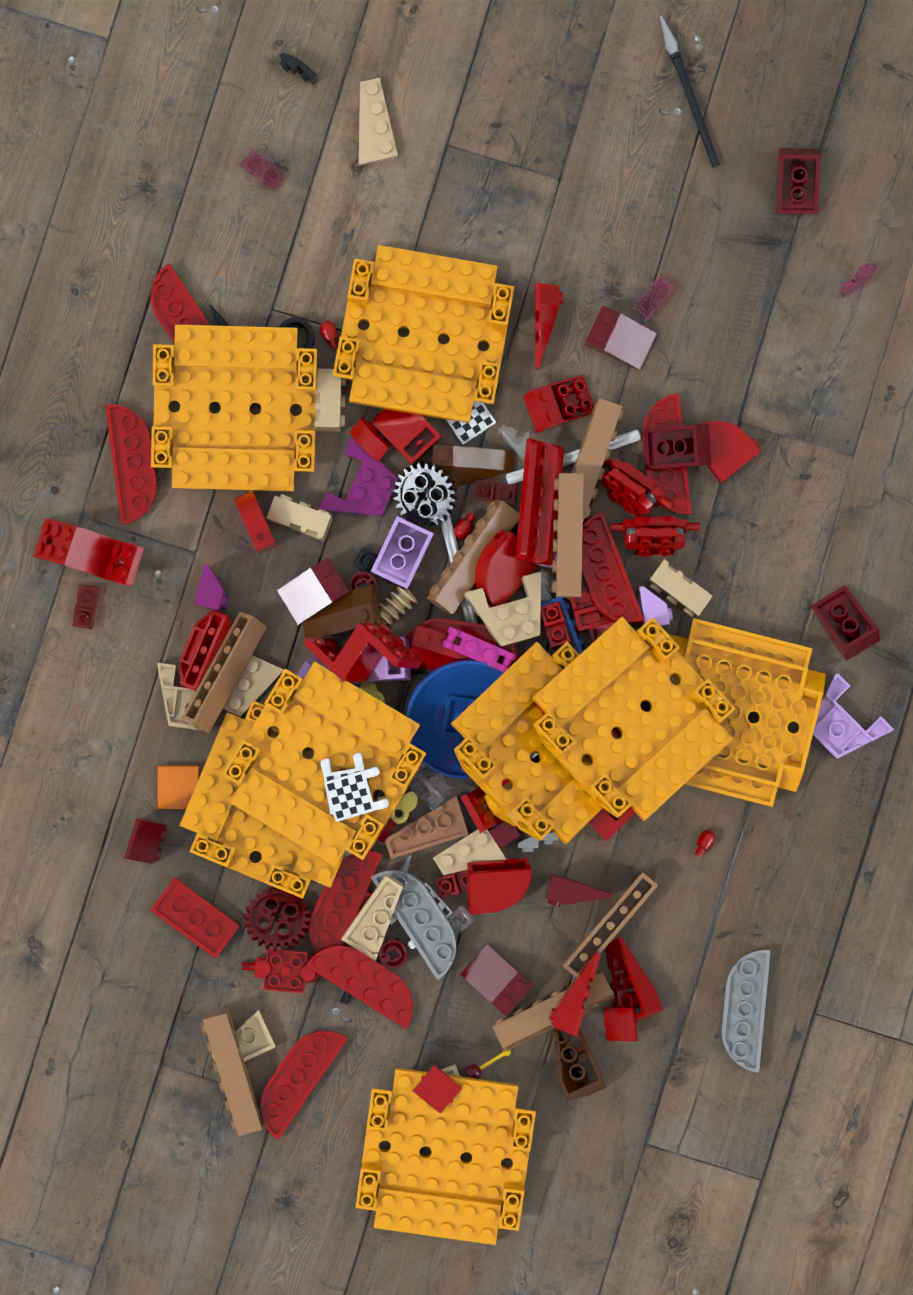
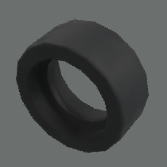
(304, 324)

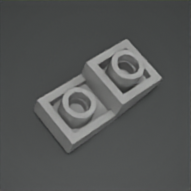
(530, 843)

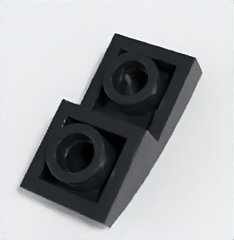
(293, 65)
(365, 562)

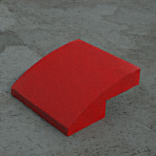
(586, 613)

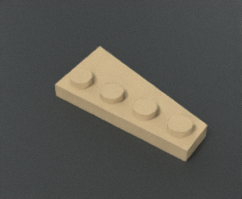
(375, 130)
(372, 921)

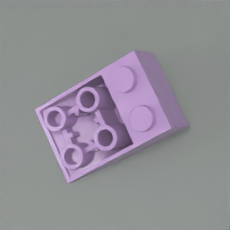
(387, 672)

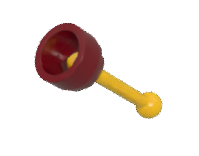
(474, 1071)

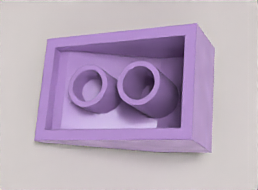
(402, 552)

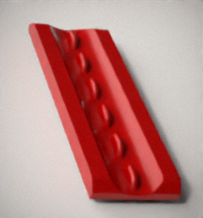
(537, 512)

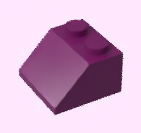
(210, 591)

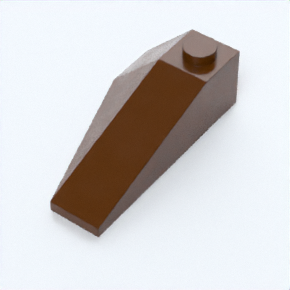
(471, 463)
(345, 614)
(576, 1066)

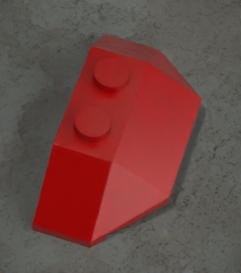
(202, 647)

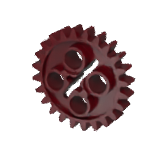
(294, 924)

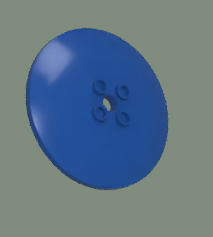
(439, 702)

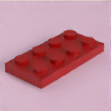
(195, 917)

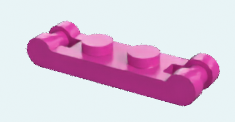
(478, 649)

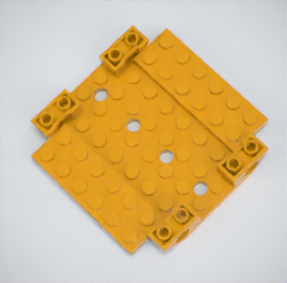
(430, 299)
(235, 370)
(761, 678)
(336, 723)
(499, 747)
(655, 747)
(231, 835)
(441, 1191)

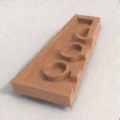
(434, 828)

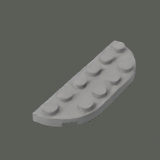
(423, 922)
(746, 1009)

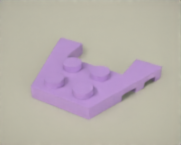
(837, 729)

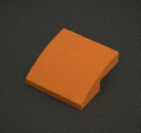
(176, 785)

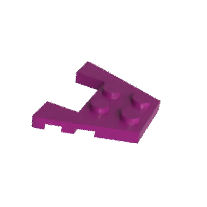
(370, 488)

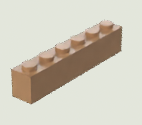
(595, 447)
(569, 535)
(460, 574)
(224, 672)
(610, 923)
(535, 1020)
(233, 1072)

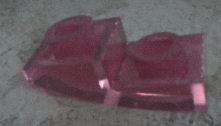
(262, 170)
(863, 274)
(654, 297)

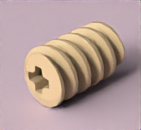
(396, 605)

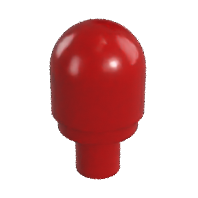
(329, 333)
(464, 526)
(704, 842)

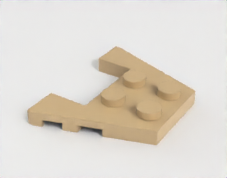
(513, 620)
(175, 698)

